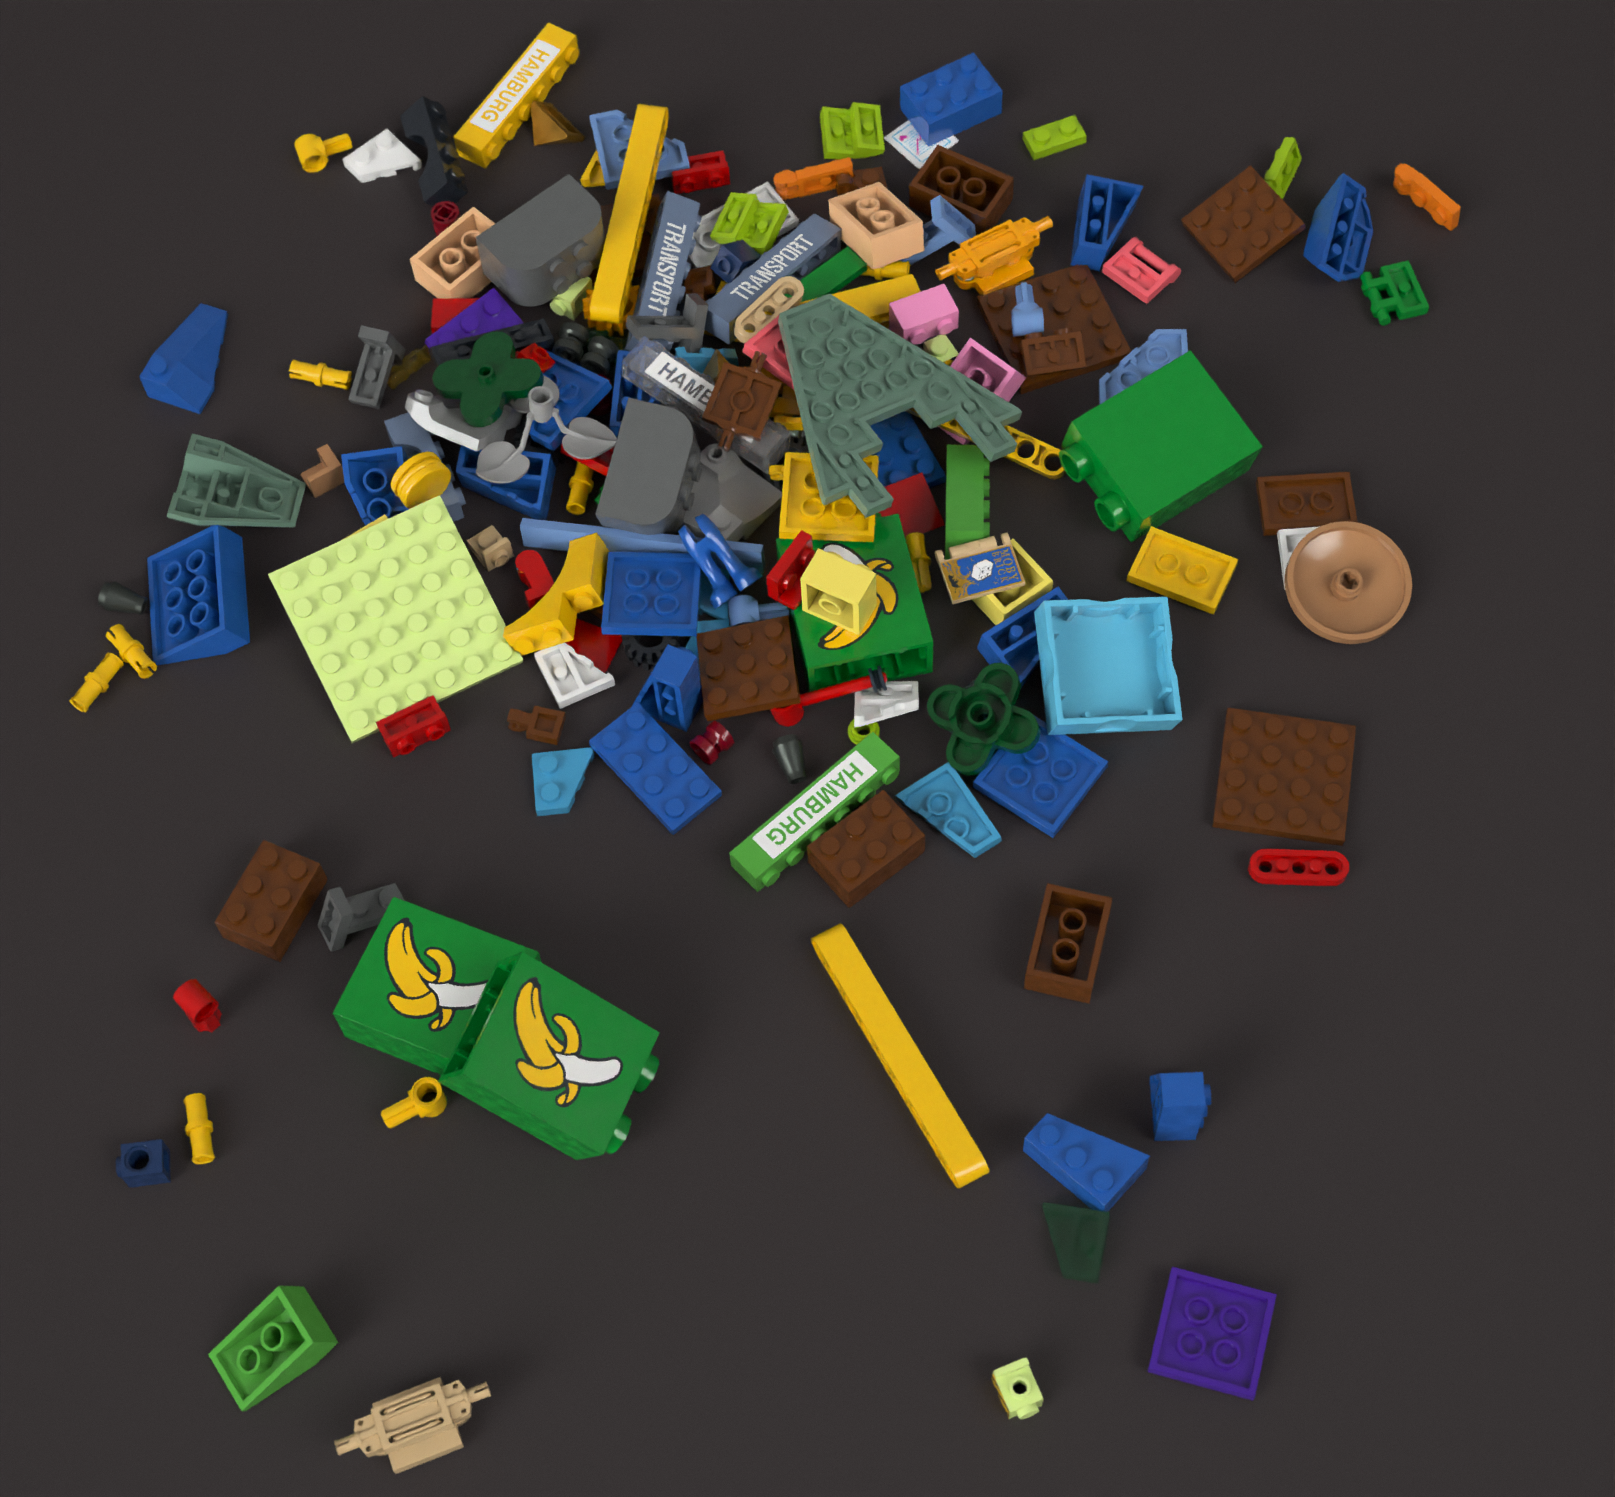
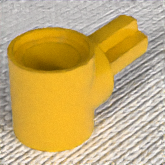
(315, 152)
(413, 1105)

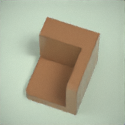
(324, 475)

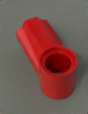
(198, 1005)

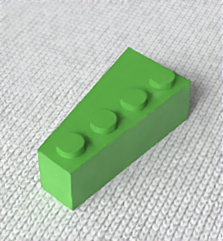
(966, 495)

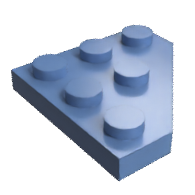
(612, 136)
(1156, 352)

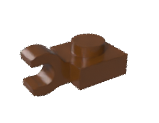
(861, 178)
(701, 282)
(541, 725)

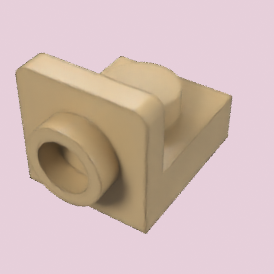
(491, 548)

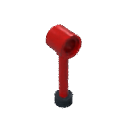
(794, 713)

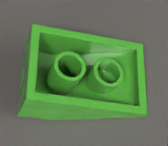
(272, 1346)

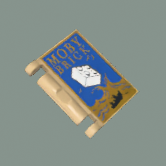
(980, 568)

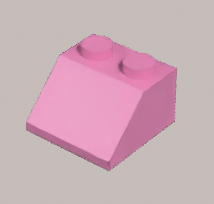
(924, 315)

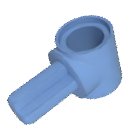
(1026, 315)
(745, 610)

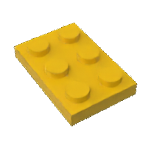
(1182, 570)

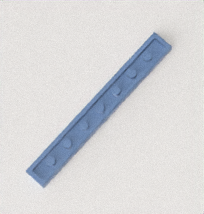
(557, 535)

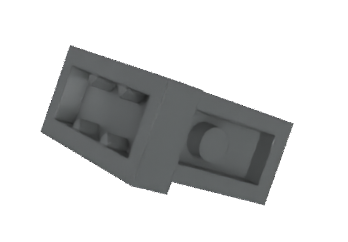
(684, 329)
(374, 366)
(354, 913)

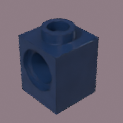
(733, 260)
(155, 1172)

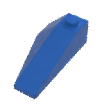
(186, 363)

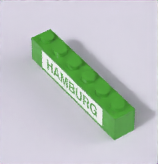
(815, 811)

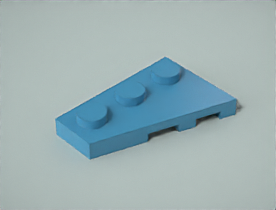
(951, 809)

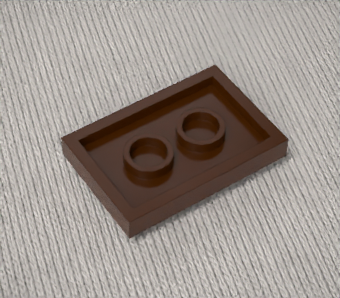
(1304, 500)

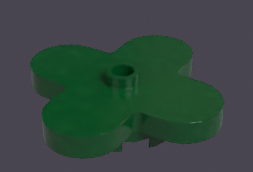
(487, 379)
(990, 697)

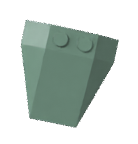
(233, 489)

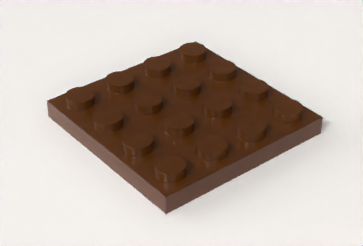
(1068, 301)
(1284, 776)

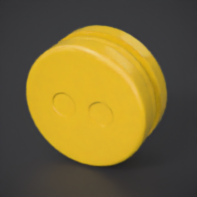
(420, 479)

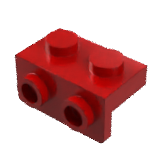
(705, 172)
(413, 726)

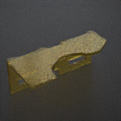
(408, 367)

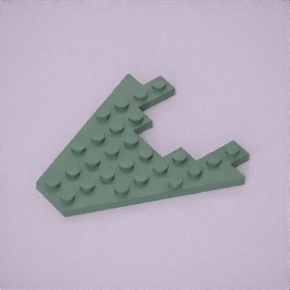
(860, 373)

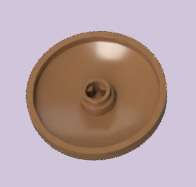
(1348, 582)

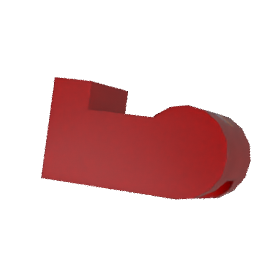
(534, 574)

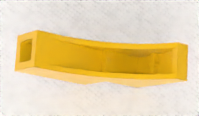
(575, 590)

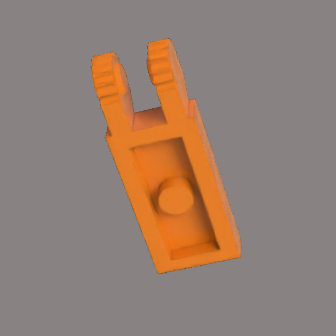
(811, 179)
(1427, 195)

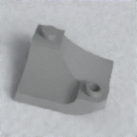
(445, 419)
(730, 496)

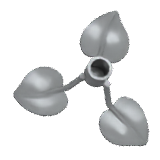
(583, 439)

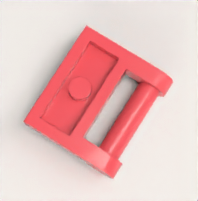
(1136, 275)

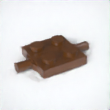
(742, 401)

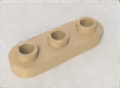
(770, 301)

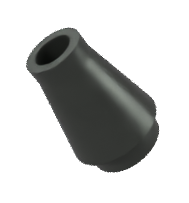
(121, 599)
(790, 756)

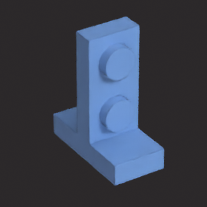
(946, 226)

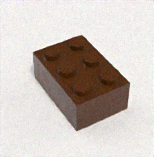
(966, 184)
(866, 848)
(271, 900)
(1068, 943)

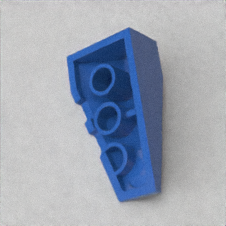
(369, 481)

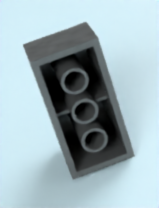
(544, 244)
(650, 471)

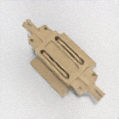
(415, 1424)

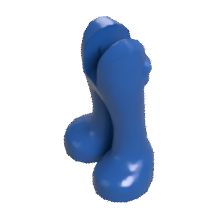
(701, 552)

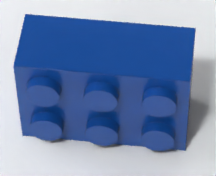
(951, 99)

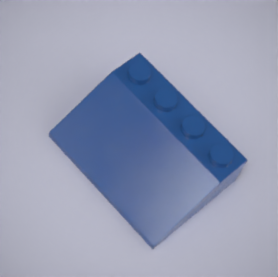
(198, 597)

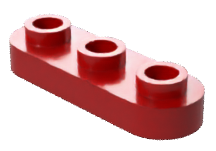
(1310, 861)

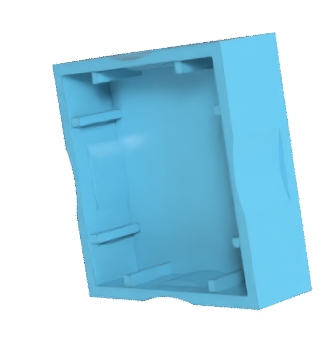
(1107, 665)

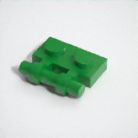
(1403, 291)

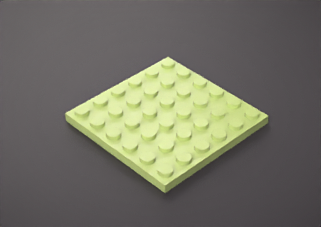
(395, 617)

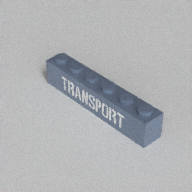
(793, 256)
(667, 261)

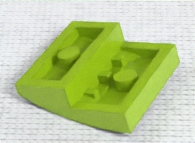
(852, 131)
(749, 221)

